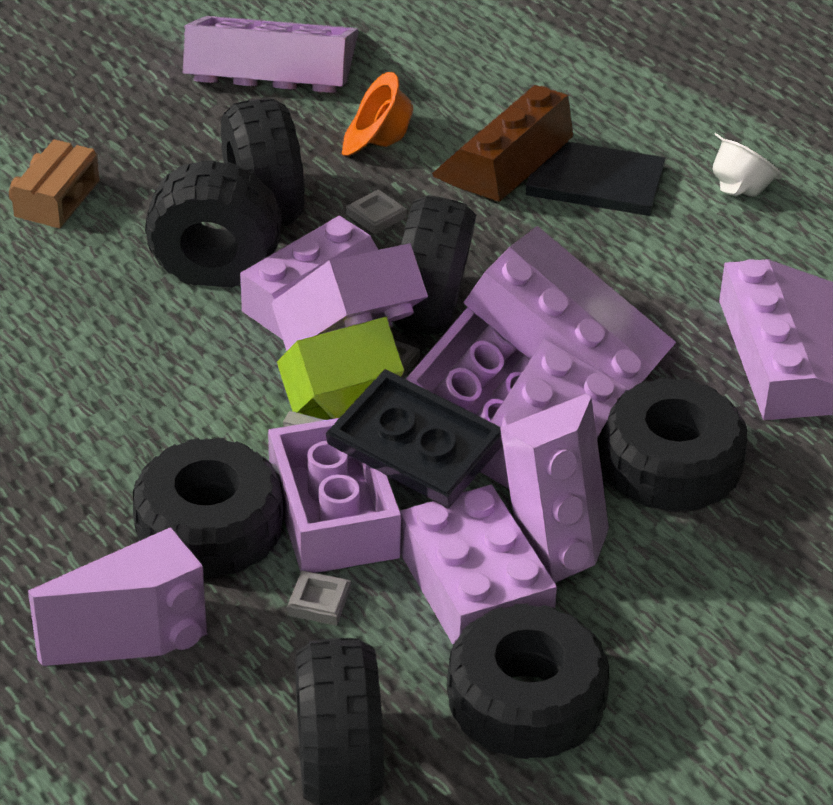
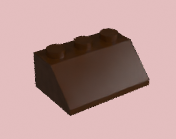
(511, 145)

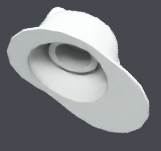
(742, 169)

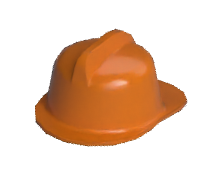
(380, 117)

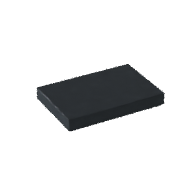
(599, 178)
(416, 437)

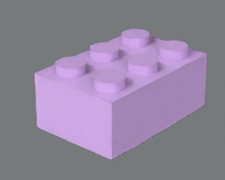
(351, 293)
(545, 382)
(333, 503)
(472, 559)

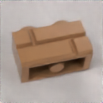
(55, 183)

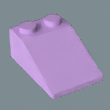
(122, 605)

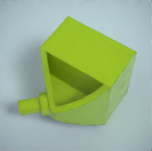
(334, 368)

